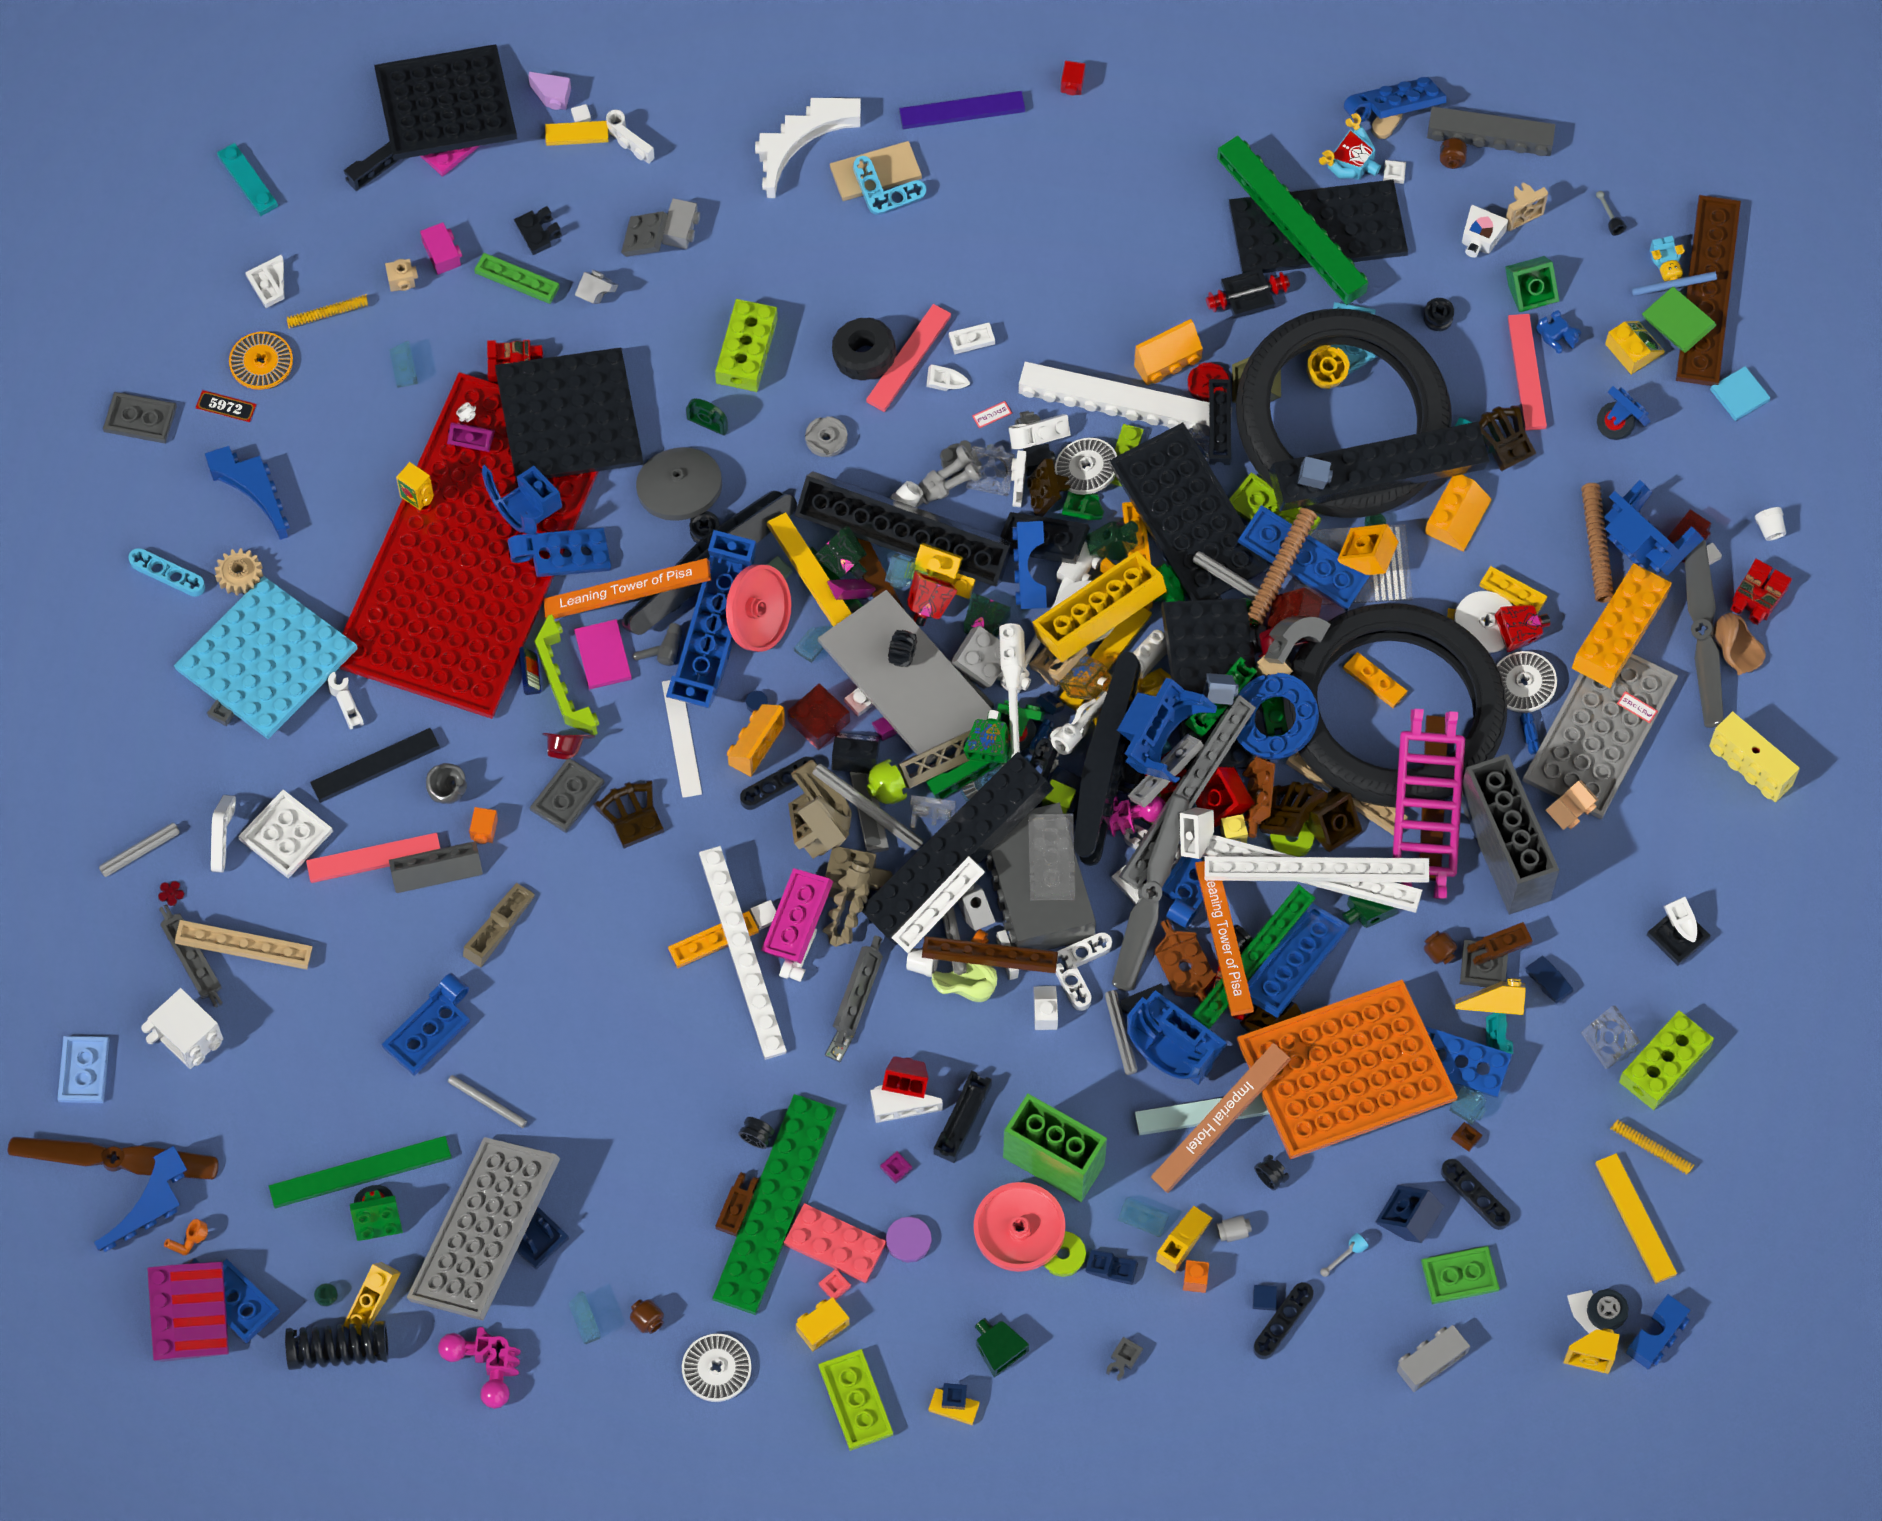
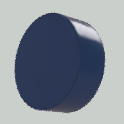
(755, 700)

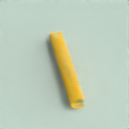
(328, 310)
(1649, 1147)

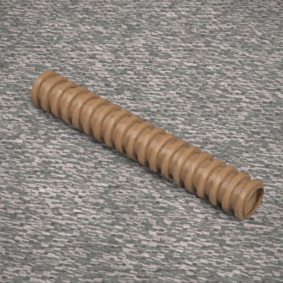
(1597, 541)
(1281, 565)

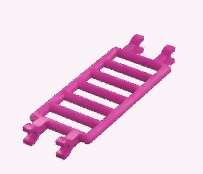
(1401, 801)

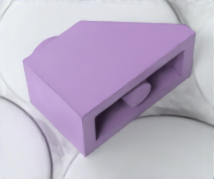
(551, 89)

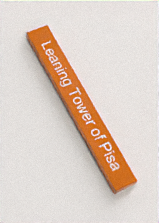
(628, 589)
(1225, 943)

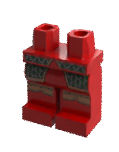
(508, 353)
(1754, 598)

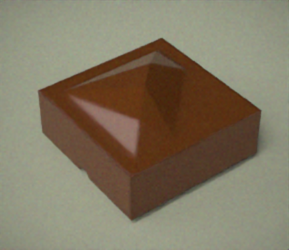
(1466, 1136)

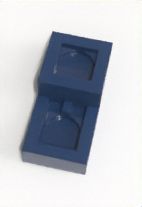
(1549, 979)
(1111, 1267)

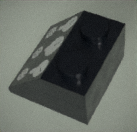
(855, 752)

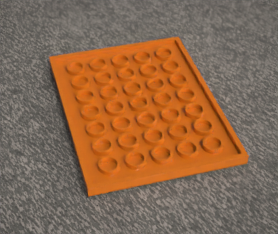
(1350, 1069)

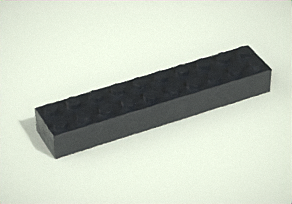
(1384, 465)
(901, 526)
(969, 832)

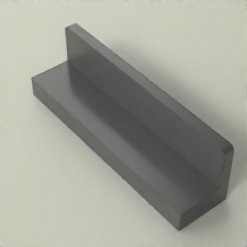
(435, 867)

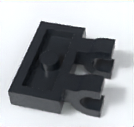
(532, 231)

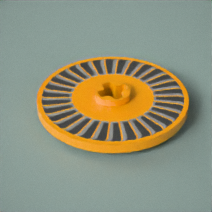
(269, 348)

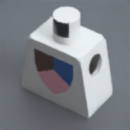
(1482, 231)

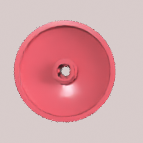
(758, 607)
(1015, 1208)

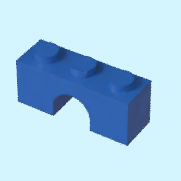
(1647, 1348)

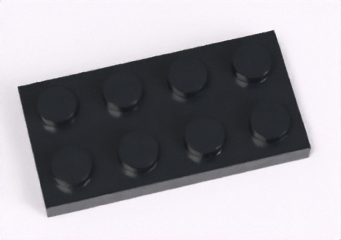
(1061, 537)

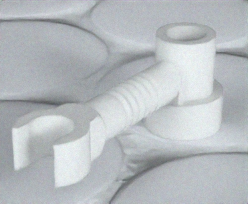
(795, 970)

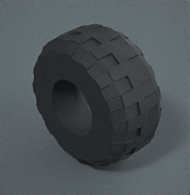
(861, 333)

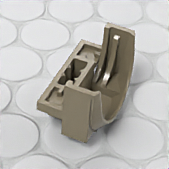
(819, 815)

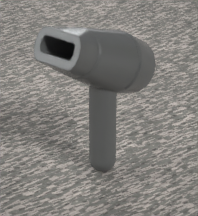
(668, 650)

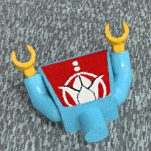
(1353, 154)

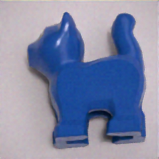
(1556, 330)

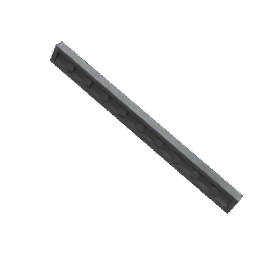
(1192, 782)

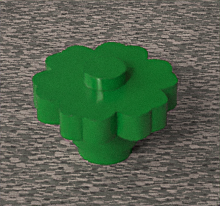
(1172, 584)

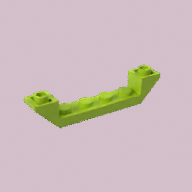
(579, 719)

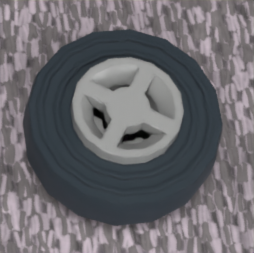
(1611, 1302)

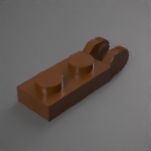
(1501, 943)
(736, 1206)

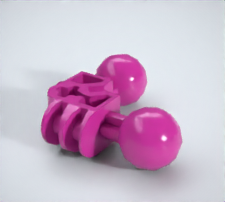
(1124, 814)
(495, 1391)

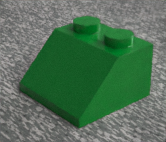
(1532, 283)

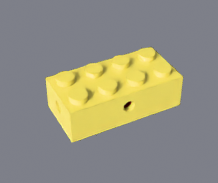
(1753, 757)

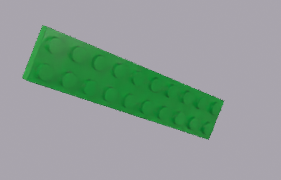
(774, 1204)

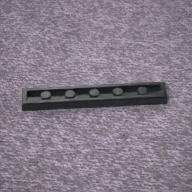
(374, 765)

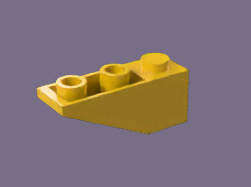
(1183, 1239)
(372, 1295)

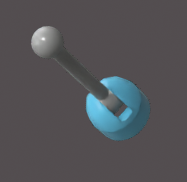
(1356, 1244)

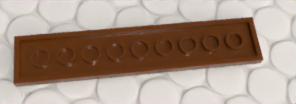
(1711, 252)

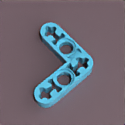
(878, 193)

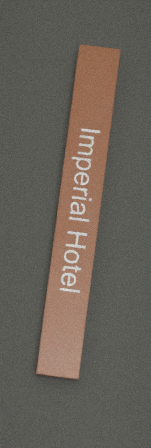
(1220, 1118)

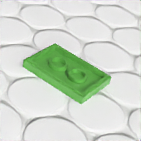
(1678, 319)
(1460, 1275)

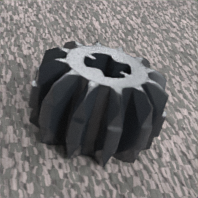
(902, 648)

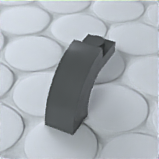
(1290, 631)

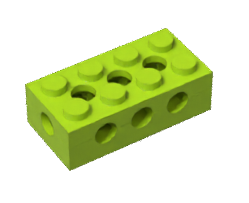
(746, 345)
(1664, 1046)

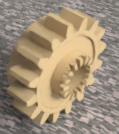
(237, 562)

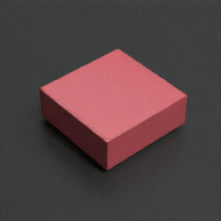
(834, 1284)

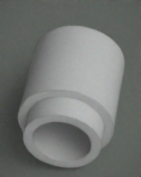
(1234, 1229)

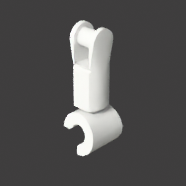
(345, 700)

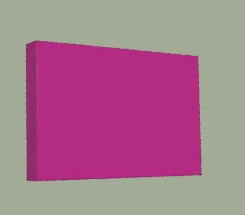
(602, 654)

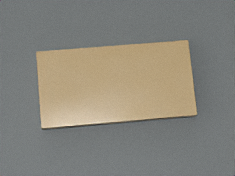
(892, 164)

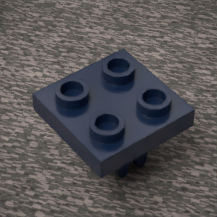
(541, 1239)

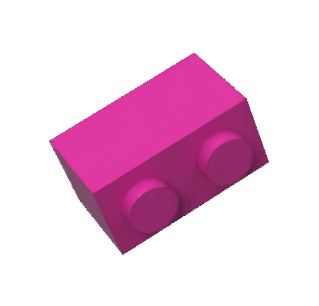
(440, 248)

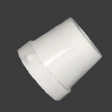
(908, 493)
(1771, 523)
(921, 965)

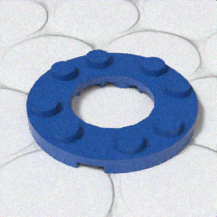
(1303, 728)

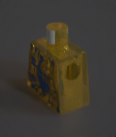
(1086, 679)

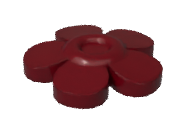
(171, 893)

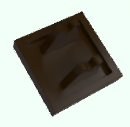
(1045, 487)

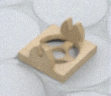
(1523, 209)
(1053, 676)

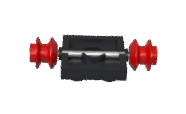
(1247, 293)

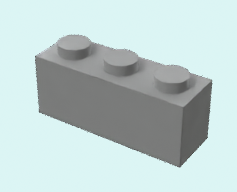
(1432, 1357)

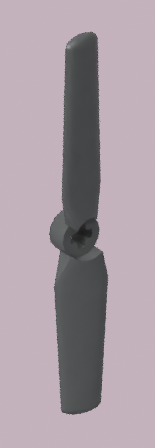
(1702, 611)
(1145, 912)

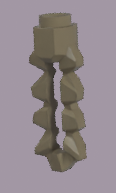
(856, 878)

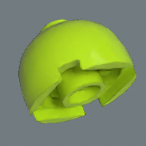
(886, 783)

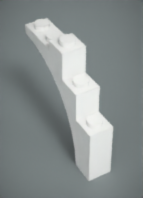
(821, 117)

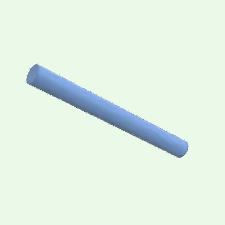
(1674, 283)

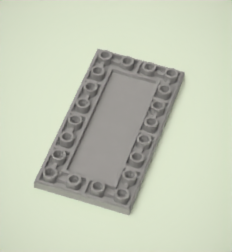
(920, 701)

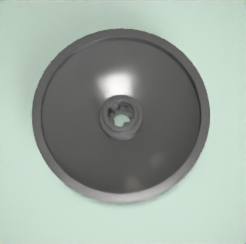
(679, 484)

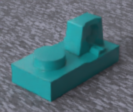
(1496, 1032)

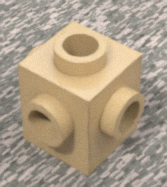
(401, 275)

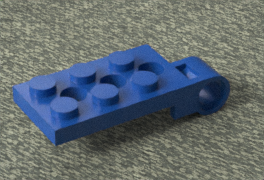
(1395, 99)
(527, 546)
(1183, 908)
(444, 996)
(1476, 1054)
(249, 1296)

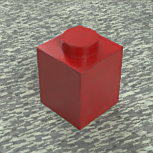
(1072, 78)

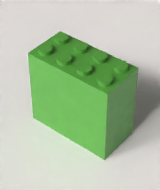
(1054, 1147)

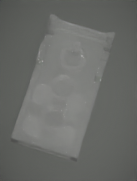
(931, 808)
(1051, 857)

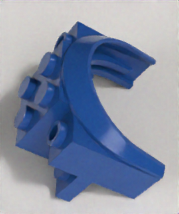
(1638, 537)
(1153, 720)
(1176, 1041)

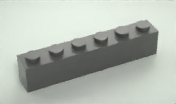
(1491, 131)

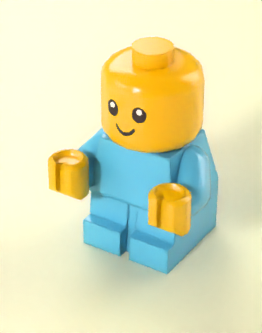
(1666, 257)

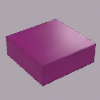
(896, 1167)

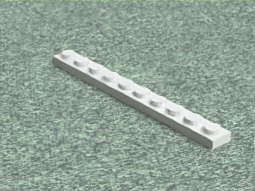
(1317, 869)
(1385, 893)
(742, 953)

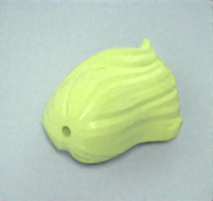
(975, 984)

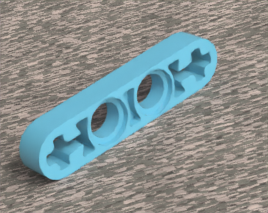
(168, 569)

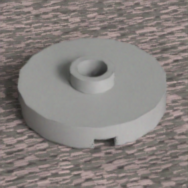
(822, 428)

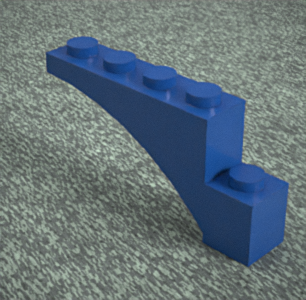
(252, 480)
(155, 1201)

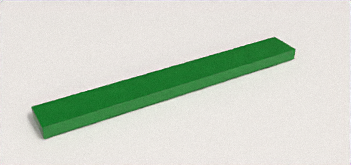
(1257, 952)
(359, 1172)

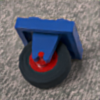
(1618, 418)

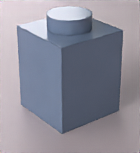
(1315, 473)
(1220, 688)

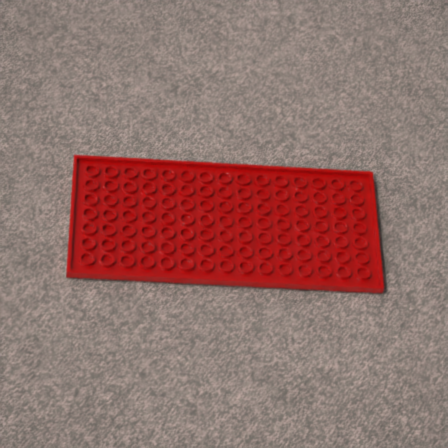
(443, 594)

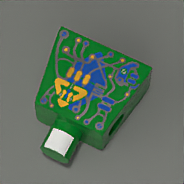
(988, 740)

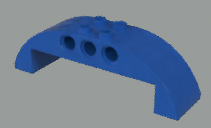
(708, 636)

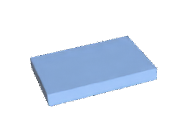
(83, 1069)

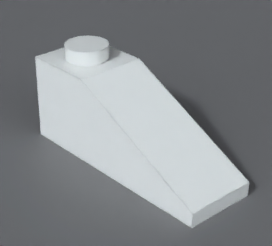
(895, 1106)

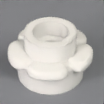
(466, 412)

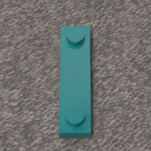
(247, 179)

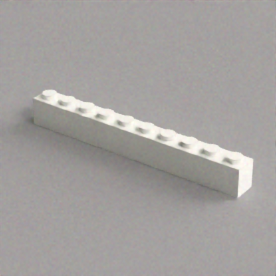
(1113, 398)

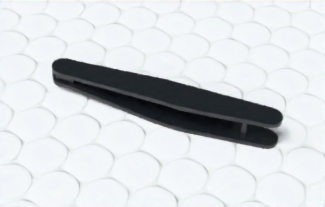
(748, 523)
(1104, 762)

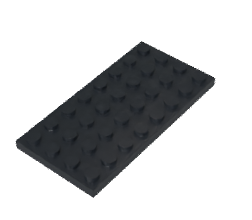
(1356, 217)
(1186, 510)
(1205, 640)

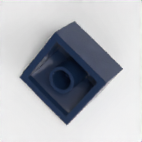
(1410, 1213)

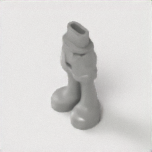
(936, 487)

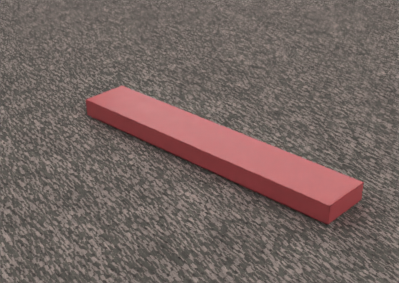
(908, 358)
(1527, 372)
(368, 858)

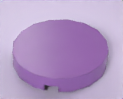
(908, 1239)

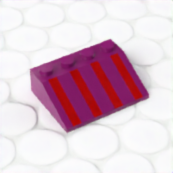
(188, 1311)

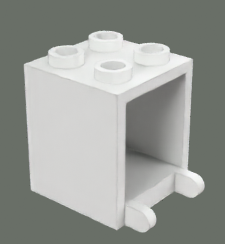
(184, 1029)

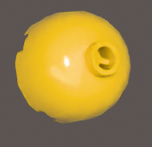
(1327, 366)

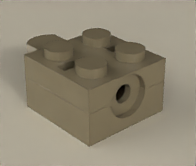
(838, 866)

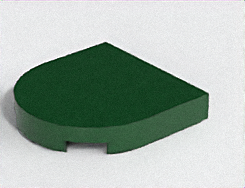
(707, 415)

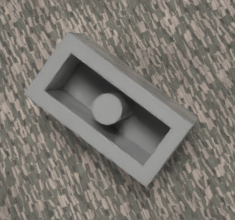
(680, 223)

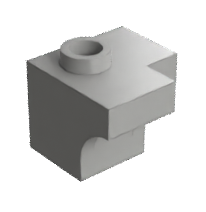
(594, 286)

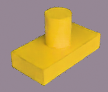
(938, 560)

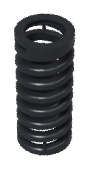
(379, 1352)

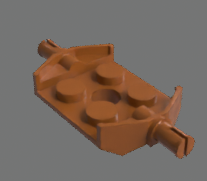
(1260, 789)
(1180, 948)

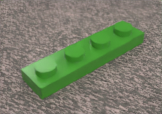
(517, 278)

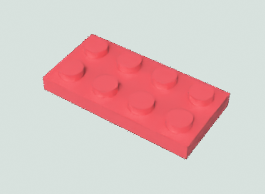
(835, 1243)

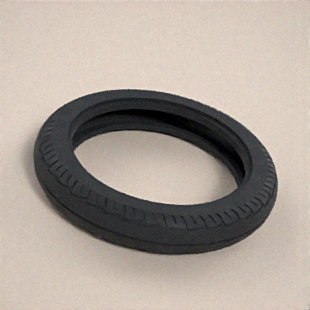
(1337, 328)
(1417, 627)

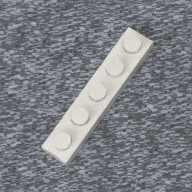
(938, 904)

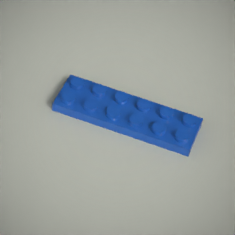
(1315, 563)
(1295, 959)

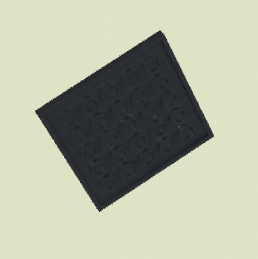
(445, 102)
(569, 414)

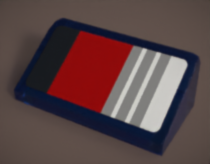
(530, 671)

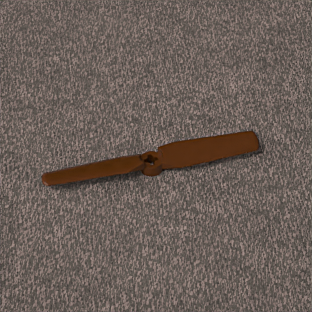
(133, 1159)

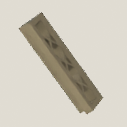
(942, 765)

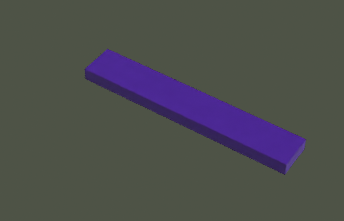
(962, 110)

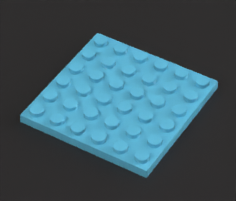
(265, 657)

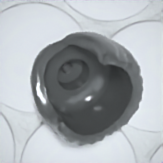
(440, 783)

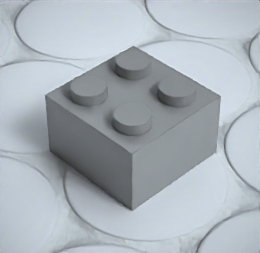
(979, 657)

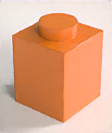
(483, 825)
(1196, 1276)

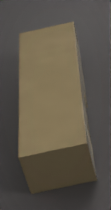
(497, 926)

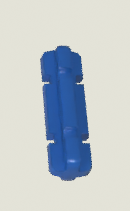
(1043, 732)
(1530, 732)

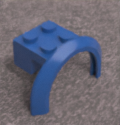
(528, 503)

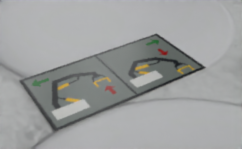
(835, 1052)

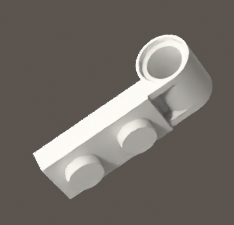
(626, 138)
(1039, 432)

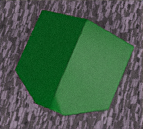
(1083, 506)

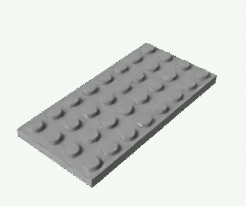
(1596, 736)
(483, 1228)

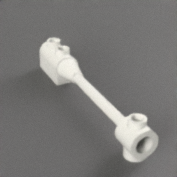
(1066, 575)
(1148, 654)
(1012, 665)

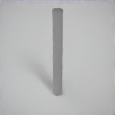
(487, 1101)

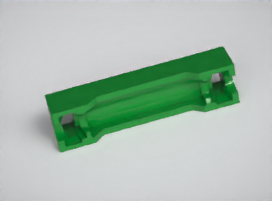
(1210, 718)
(949, 783)

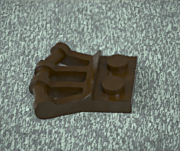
(1517, 444)
(1290, 820)
(637, 825)

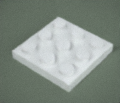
(285, 833)

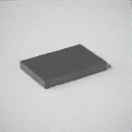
(139, 417)
(567, 795)

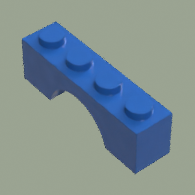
(1028, 536)

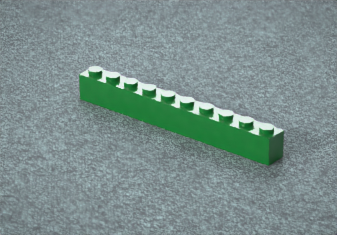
(1292, 220)

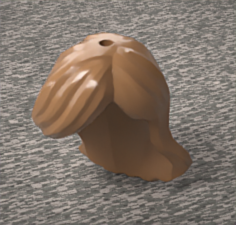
(1739, 646)

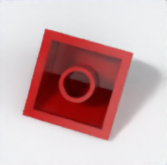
(1225, 795)

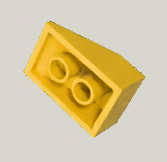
(1498, 998)

